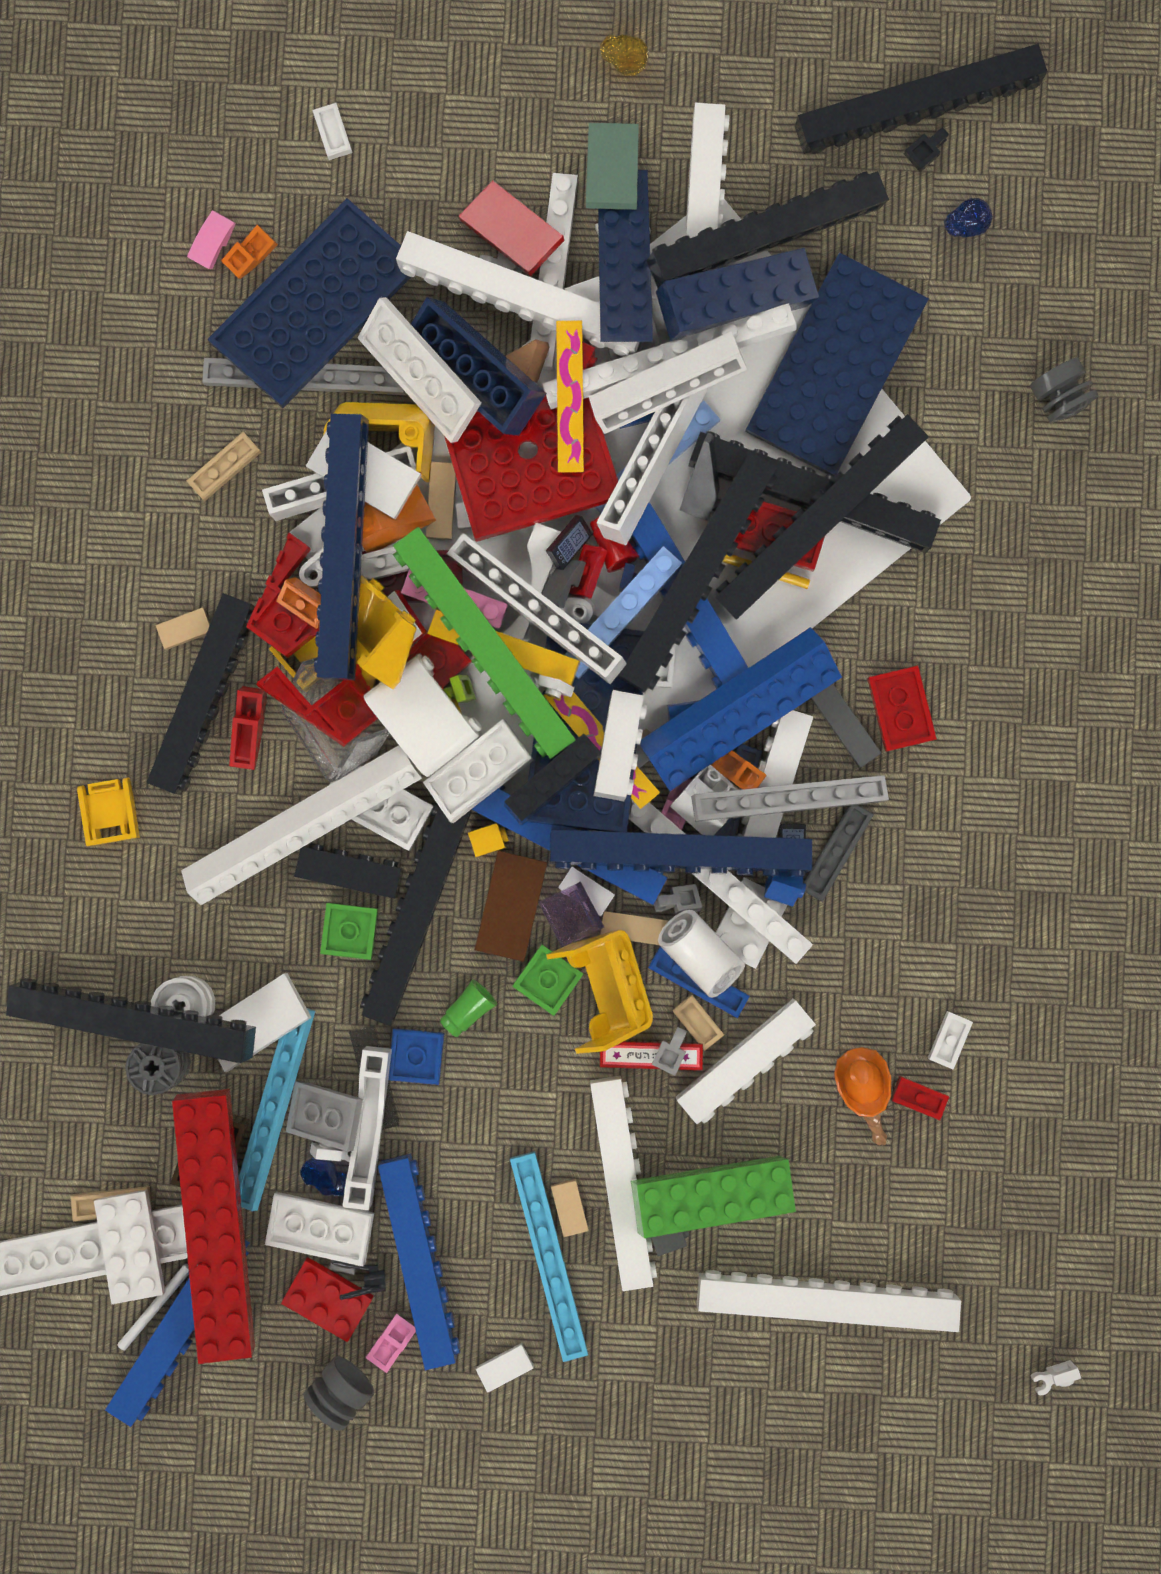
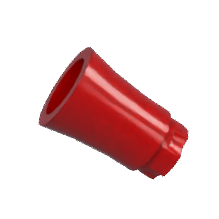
(617, 553)

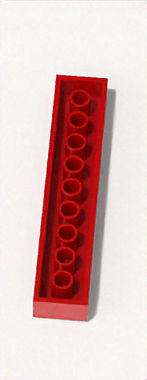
(213, 1226)

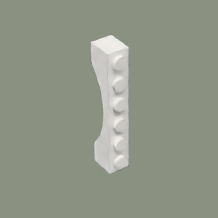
(542, 569)
(364, 1158)

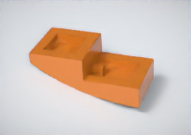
(251, 252)
(739, 771)

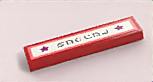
(641, 1055)

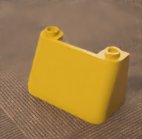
(383, 634)

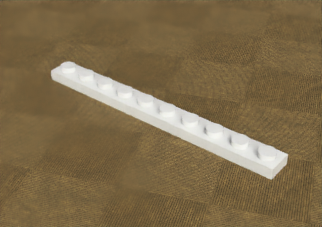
(745, 330)
(731, 891)

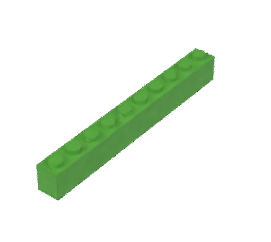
(483, 642)

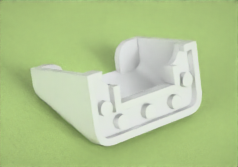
(423, 717)

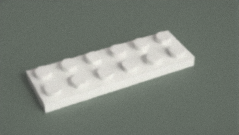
(419, 370)

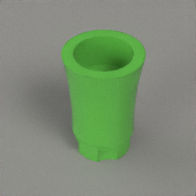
(468, 1008)

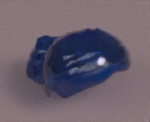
(969, 218)
(323, 1176)

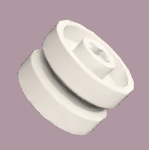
(190, 989)

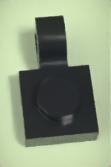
(926, 150)

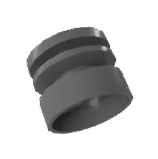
(1064, 391)
(172, 1070)
(338, 1393)

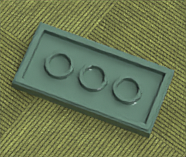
(612, 166)

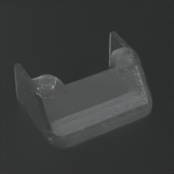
(329, 756)

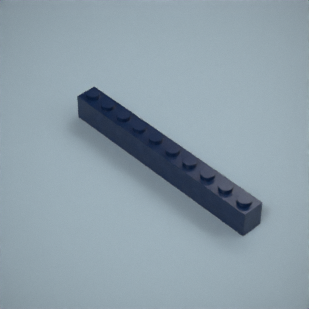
(342, 546)
(680, 851)

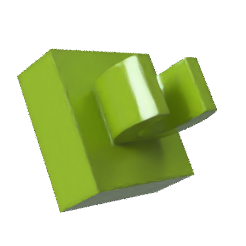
(460, 689)

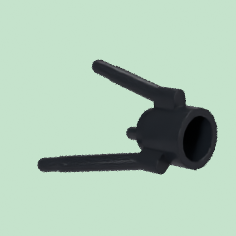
(373, 1281)

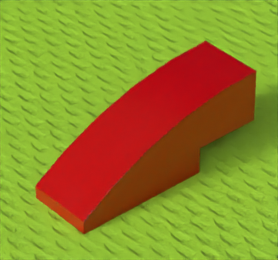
(247, 727)

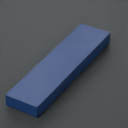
(730, 1000)

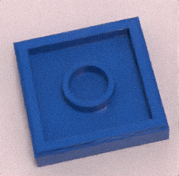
(416, 1056)

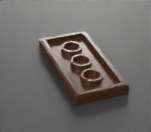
(511, 906)

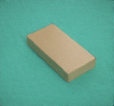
(183, 628)
(698, 1022)
(569, 1208)

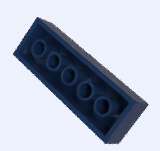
(736, 292)
(503, 389)

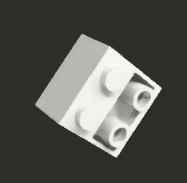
(706, 781)

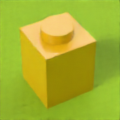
(488, 839)

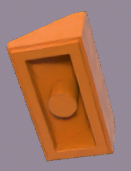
(300, 600)

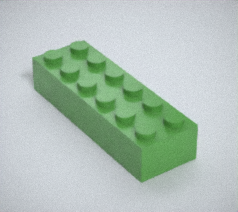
(713, 1196)

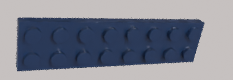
(624, 270)

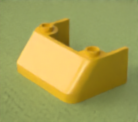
(408, 419)
(615, 986)

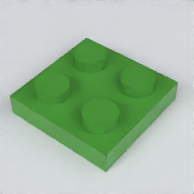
(349, 931)
(548, 980)

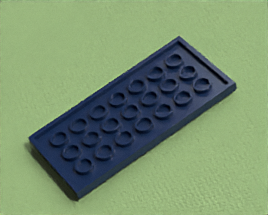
(312, 304)
(836, 365)
(576, 804)

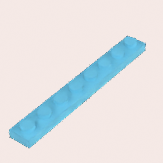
(272, 1114)
(549, 1256)

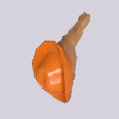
(865, 1087)

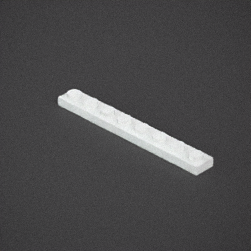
(553, 270)

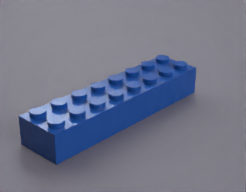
(740, 708)

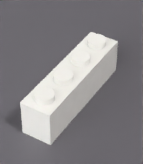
(618, 746)

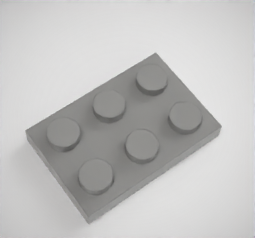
(324, 1115)

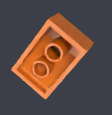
(383, 530)

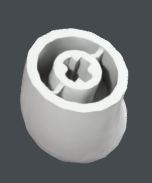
(700, 952)

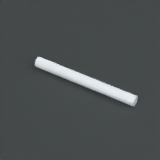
(153, 1308)

